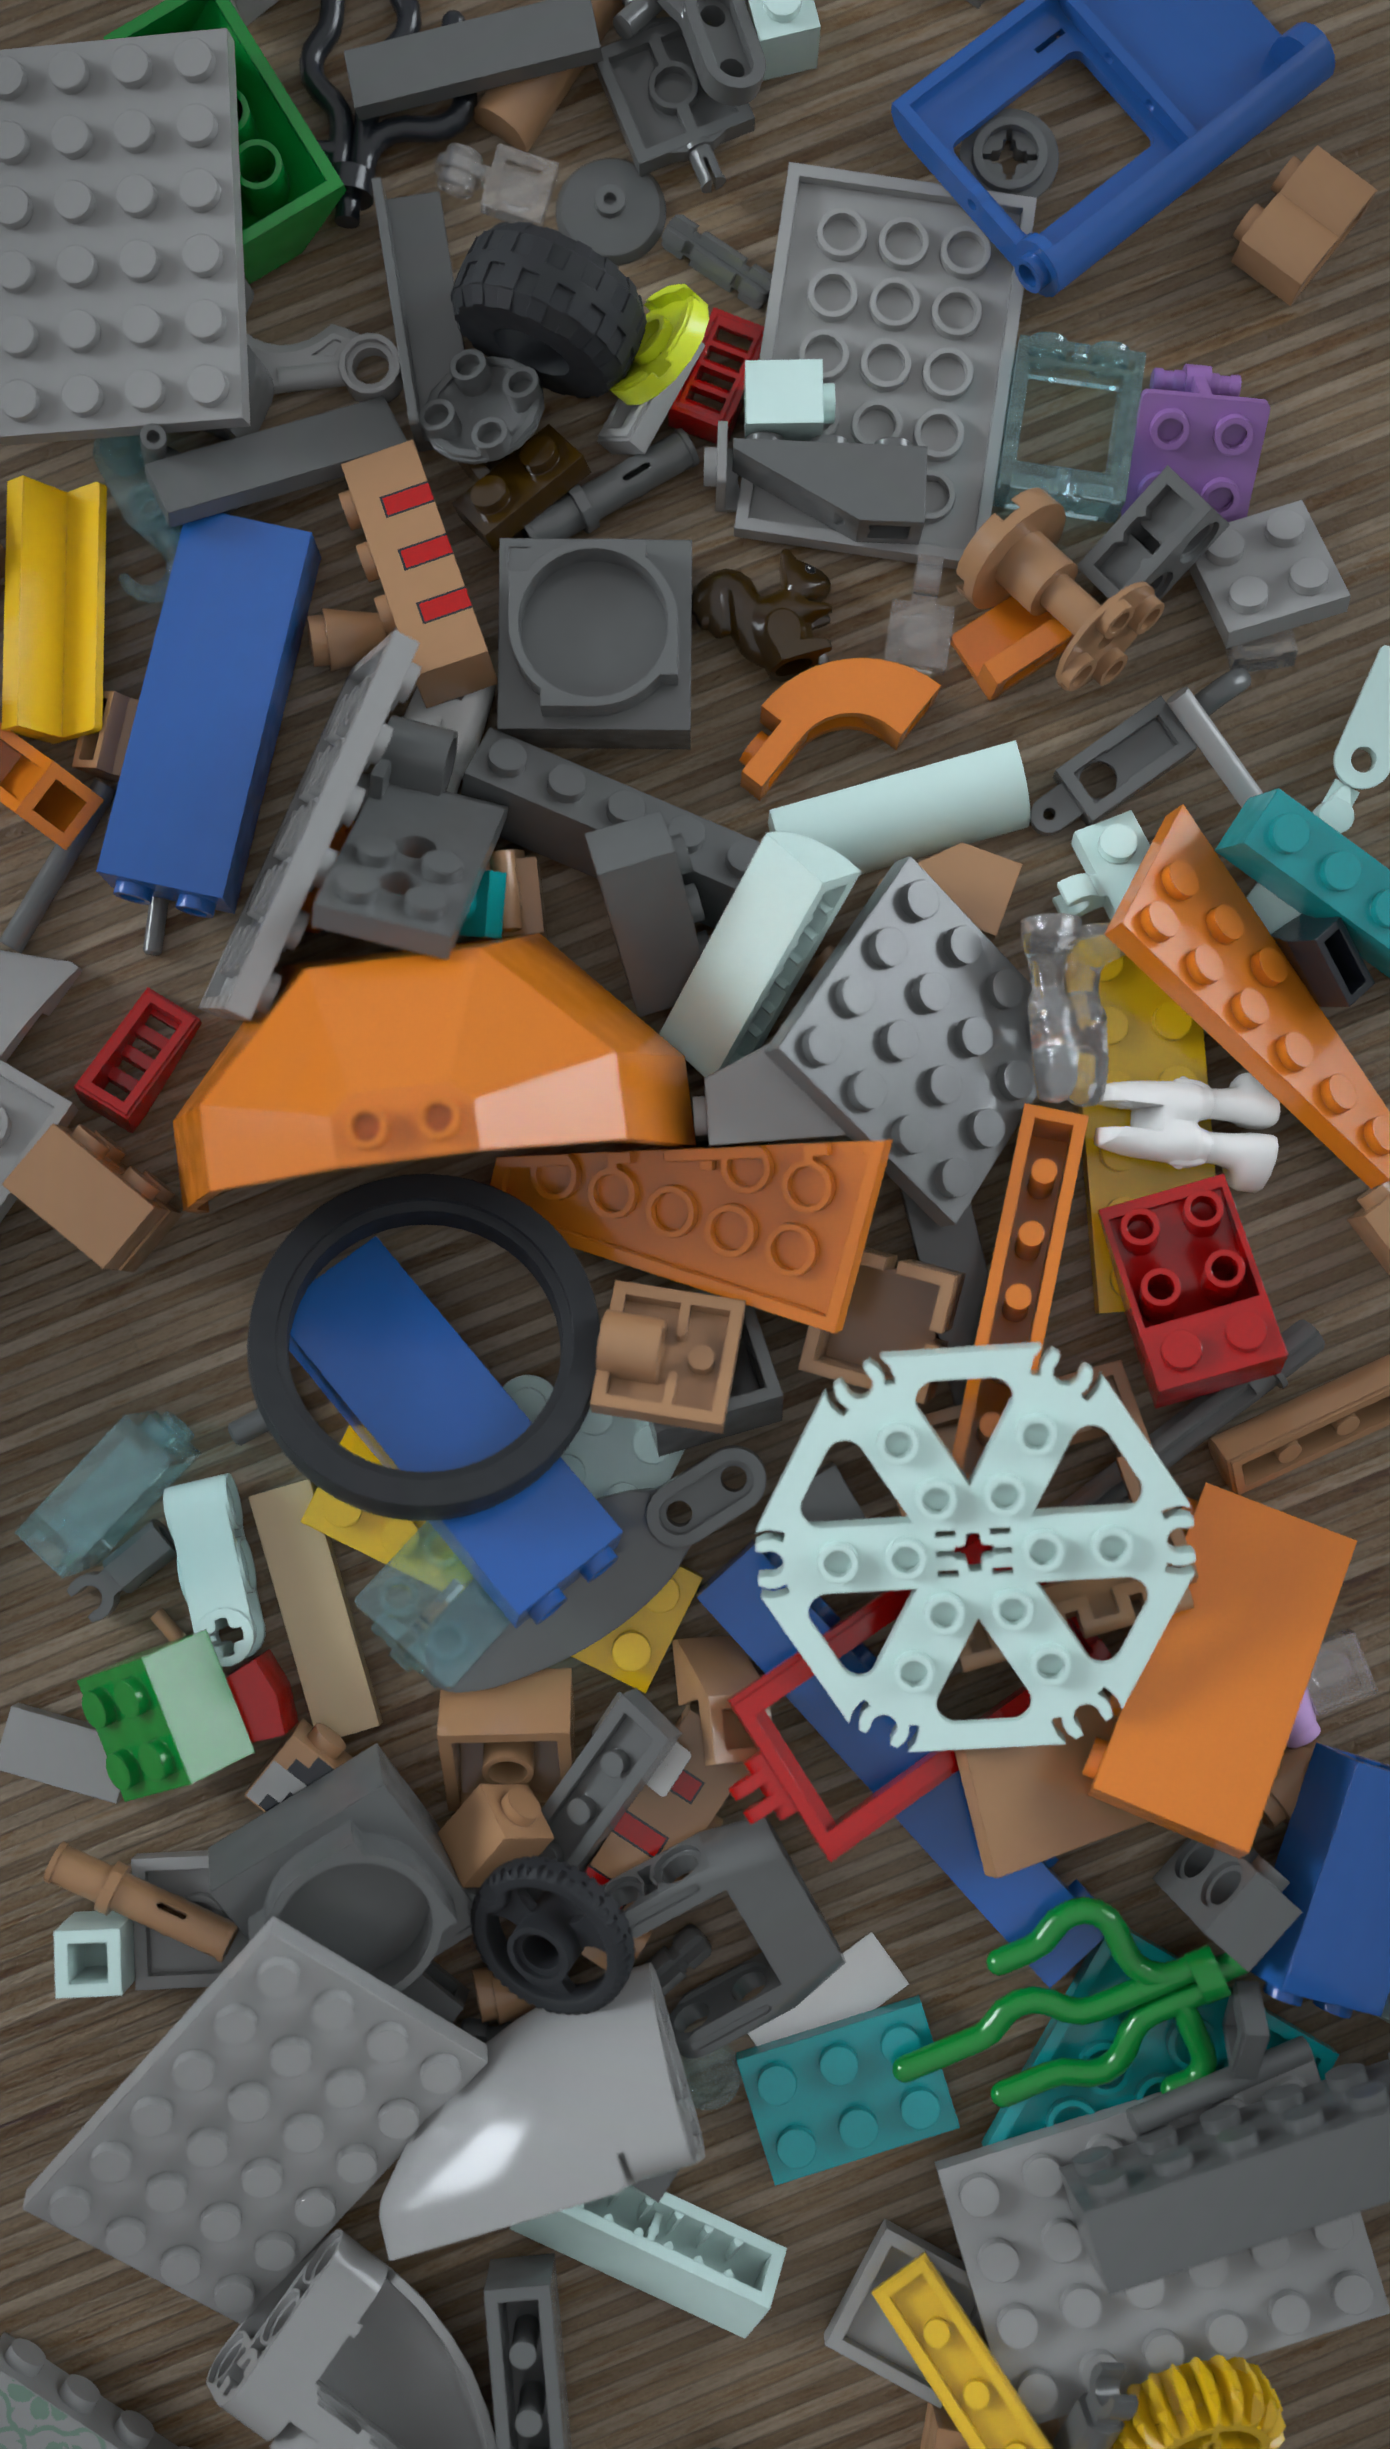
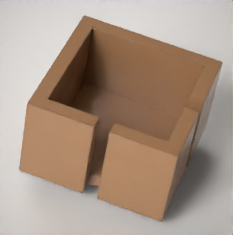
(93, 1198)
(886, 1313)

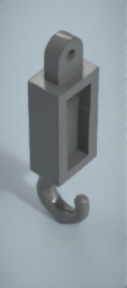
(1136, 751)

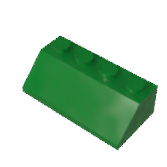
(283, 169)

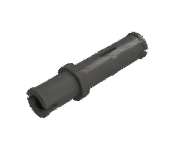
(615, 488)

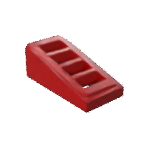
(698, 418)
(156, 1072)

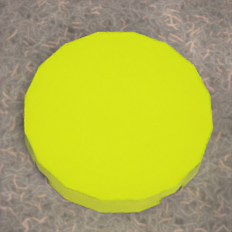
(669, 343)

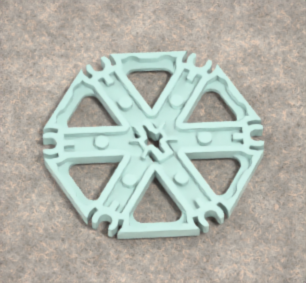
(999, 1507)

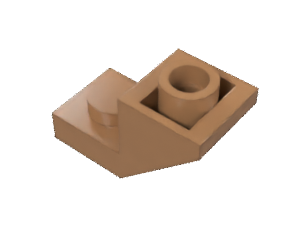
(707, 1675)

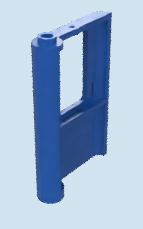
(1183, 70)

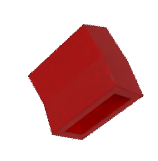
(263, 1697)

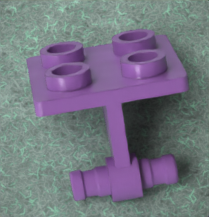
(1202, 434)

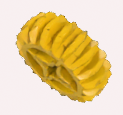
(1205, 2407)

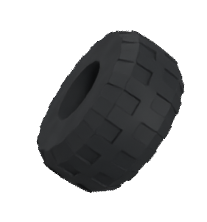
(549, 307)

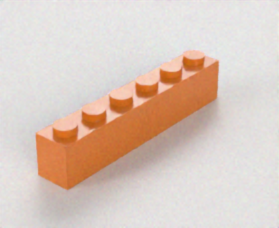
(1023, 1261)

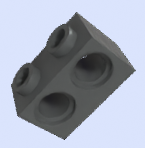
(1154, 538)
(1229, 1898)

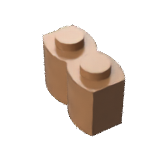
(1302, 225)

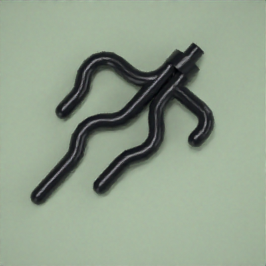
(358, 145)

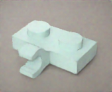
(1110, 858)

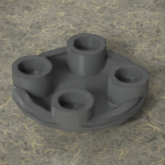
(482, 408)

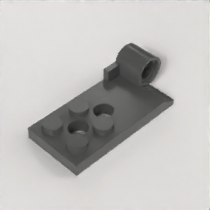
(413, 844)

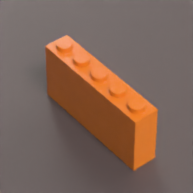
(1226, 1676)

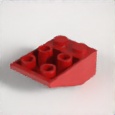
(1192, 1291)

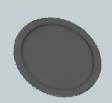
(612, 209)

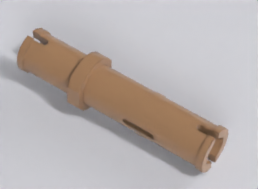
(119, 1891)

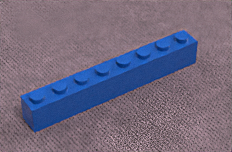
(936, 1820)

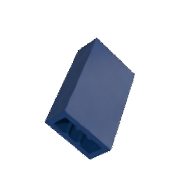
(1341, 1883)

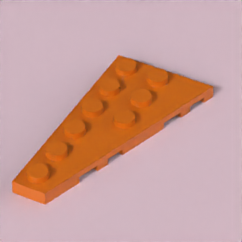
(1222, 966)
(731, 1220)

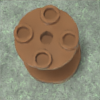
(1023, 562)

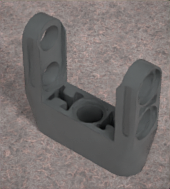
(776, 1907)

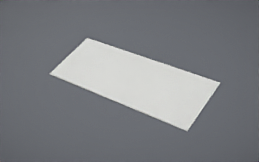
(855, 1988)

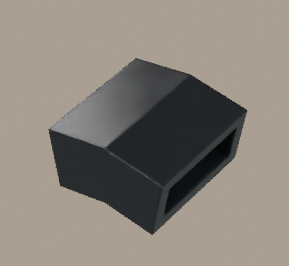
(1325, 959)

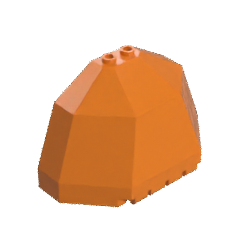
(427, 1062)

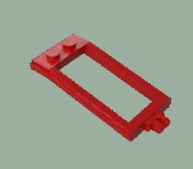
(782, 1778)

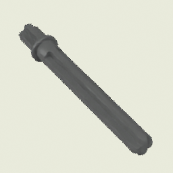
(1203, 1418)

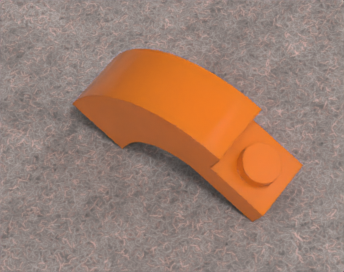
(831, 697)
(43, 791)

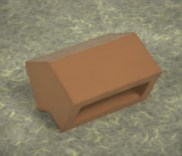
(105, 751)

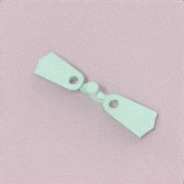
(1365, 730)

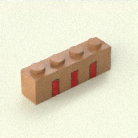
(417, 571)
(662, 1822)

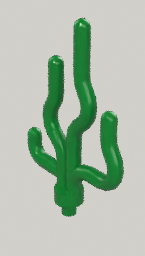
(1151, 1995)

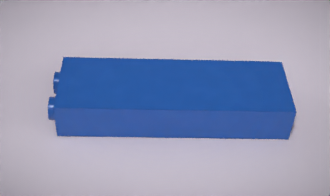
(209, 714)
(435, 1407)

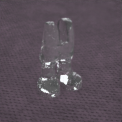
(1071, 1024)

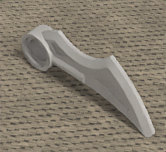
(330, 362)

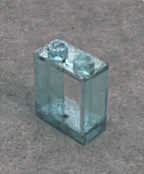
(1098, 366)
(109, 1491)

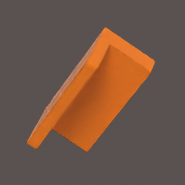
(1009, 645)

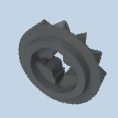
(1030, 142)

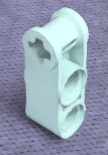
(215, 1563)

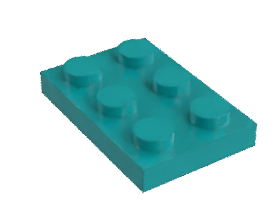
(834, 2093)

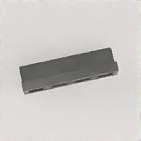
(419, 294)

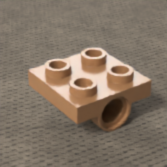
(667, 1356)

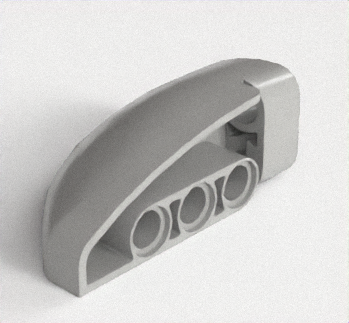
(548, 2123)
(349, 2362)

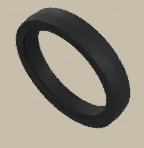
(396, 1204)

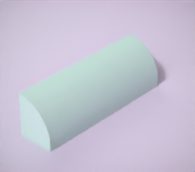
(916, 809)
(758, 950)
(670, 2254)

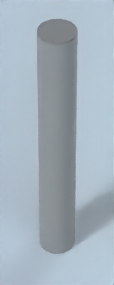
(1213, 745)

